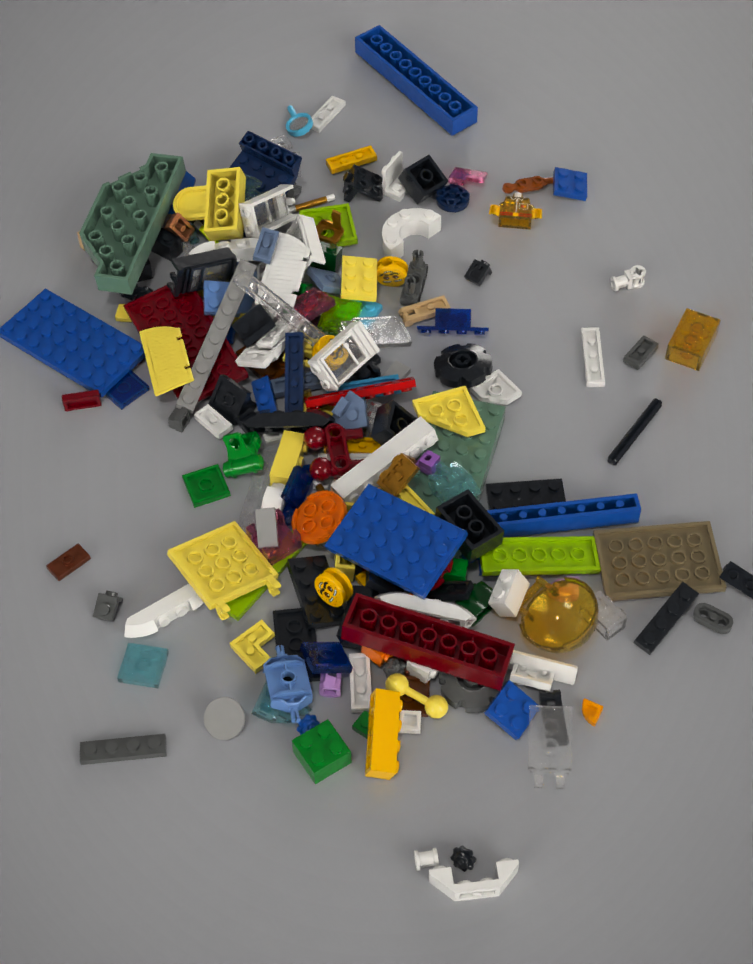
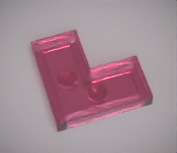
(461, 175)

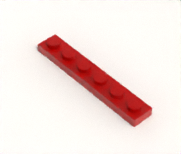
(368, 392)

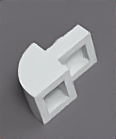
(272, 497)

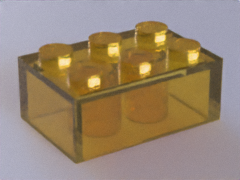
(692, 339)

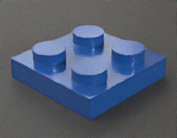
(570, 184)
(510, 709)

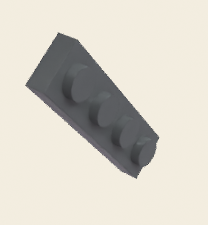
(123, 749)

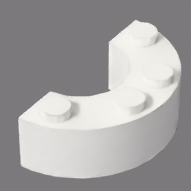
(407, 223)

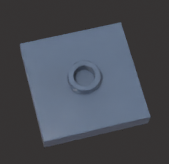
(325, 280)

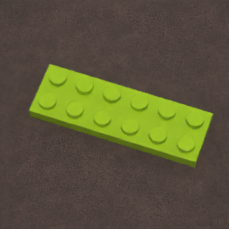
(543, 556)

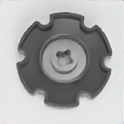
(464, 693)

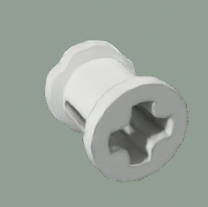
(426, 858)

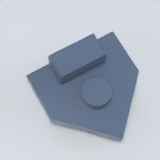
(351, 412)

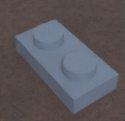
(266, 245)

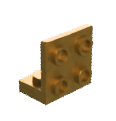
(398, 474)

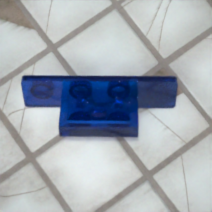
(453, 319)
(295, 491)

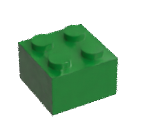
(321, 751)

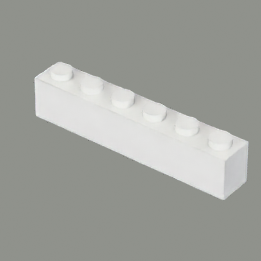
(409, 441)

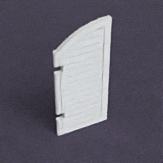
(286, 268)

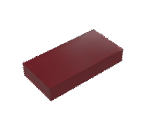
(81, 400)

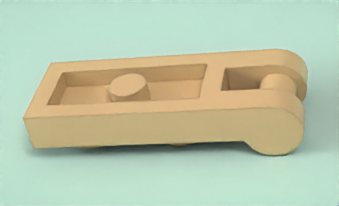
(422, 310)

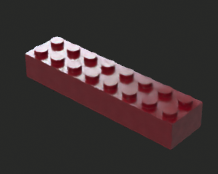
(427, 641)

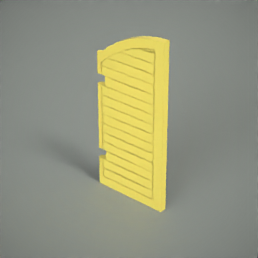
(166, 358)

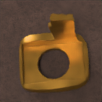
(335, 226)

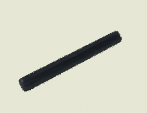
(634, 431)

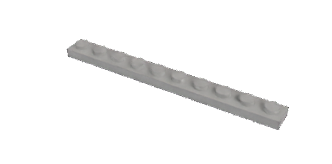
(214, 340)

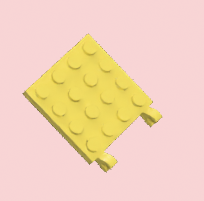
(224, 567)

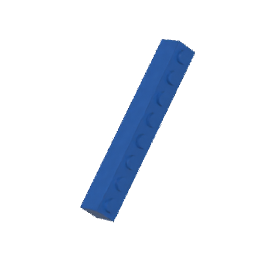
(568, 515)

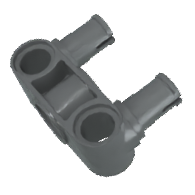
(415, 279)

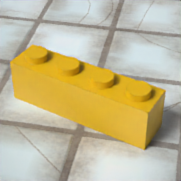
(383, 734)

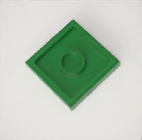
(206, 485)

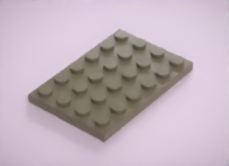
(658, 559)

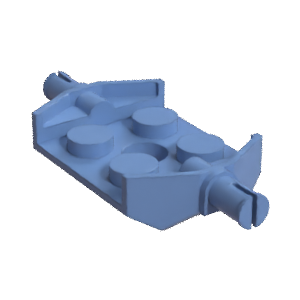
(288, 695)

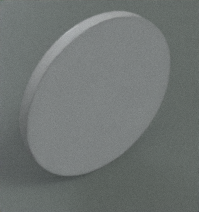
(224, 718)

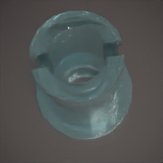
(194, 239)

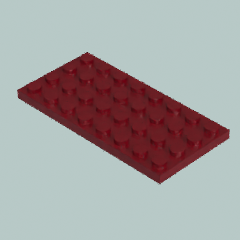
(187, 313)

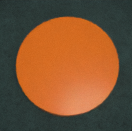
(319, 516)

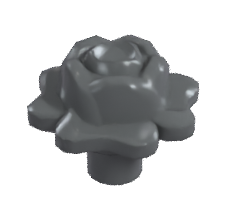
(394, 665)

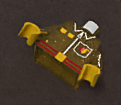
(515, 212)

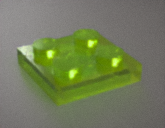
(342, 311)

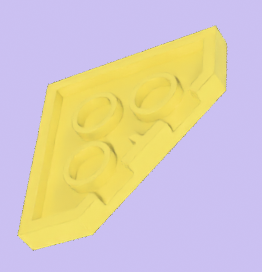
(451, 411)

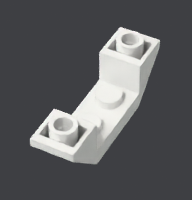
(465, 890)

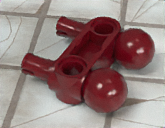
(334, 440)

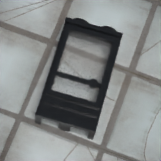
(195, 268)

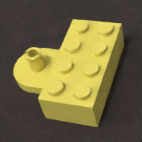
(215, 203)

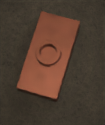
(68, 562)

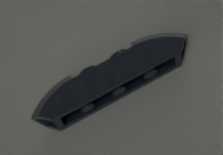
(297, 421)

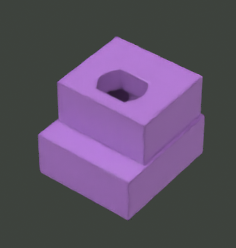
(428, 462)

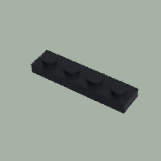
(666, 618)

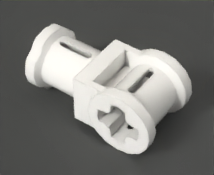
(629, 279)

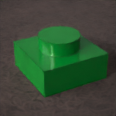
(361, 724)

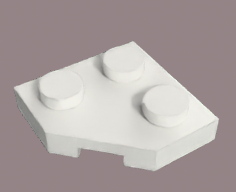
(496, 389)

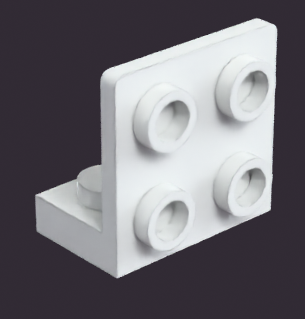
(391, 184)

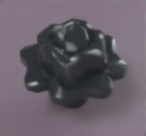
(463, 858)

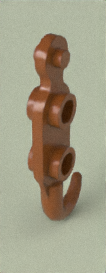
(527, 184)

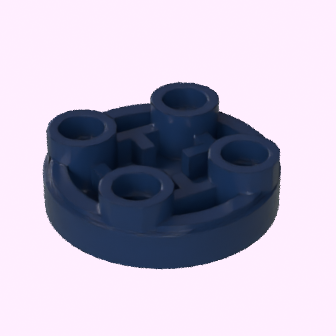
(452, 198)

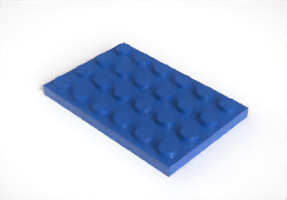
(396, 541)

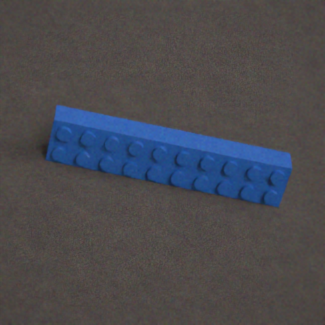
(416, 80)

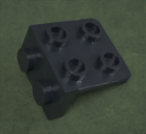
(363, 182)

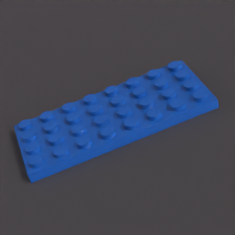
(73, 342)

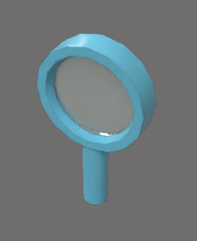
(298, 123)

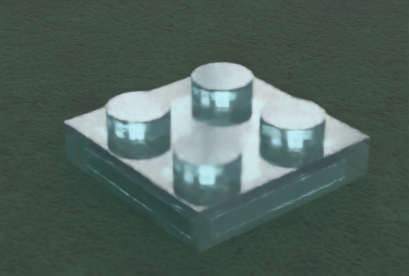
(143, 665)

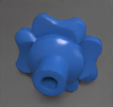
(307, 723)

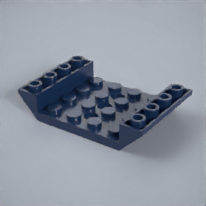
(267, 162)

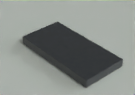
(292, 631)

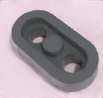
(713, 618)

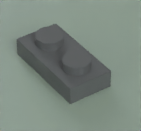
(640, 352)

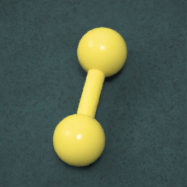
(435, 705)

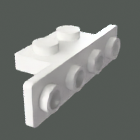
(540, 671)

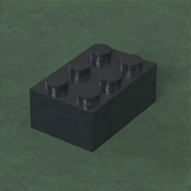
(471, 516)

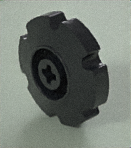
(463, 365)

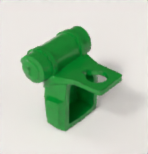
(242, 454)

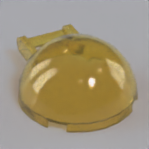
(559, 615)

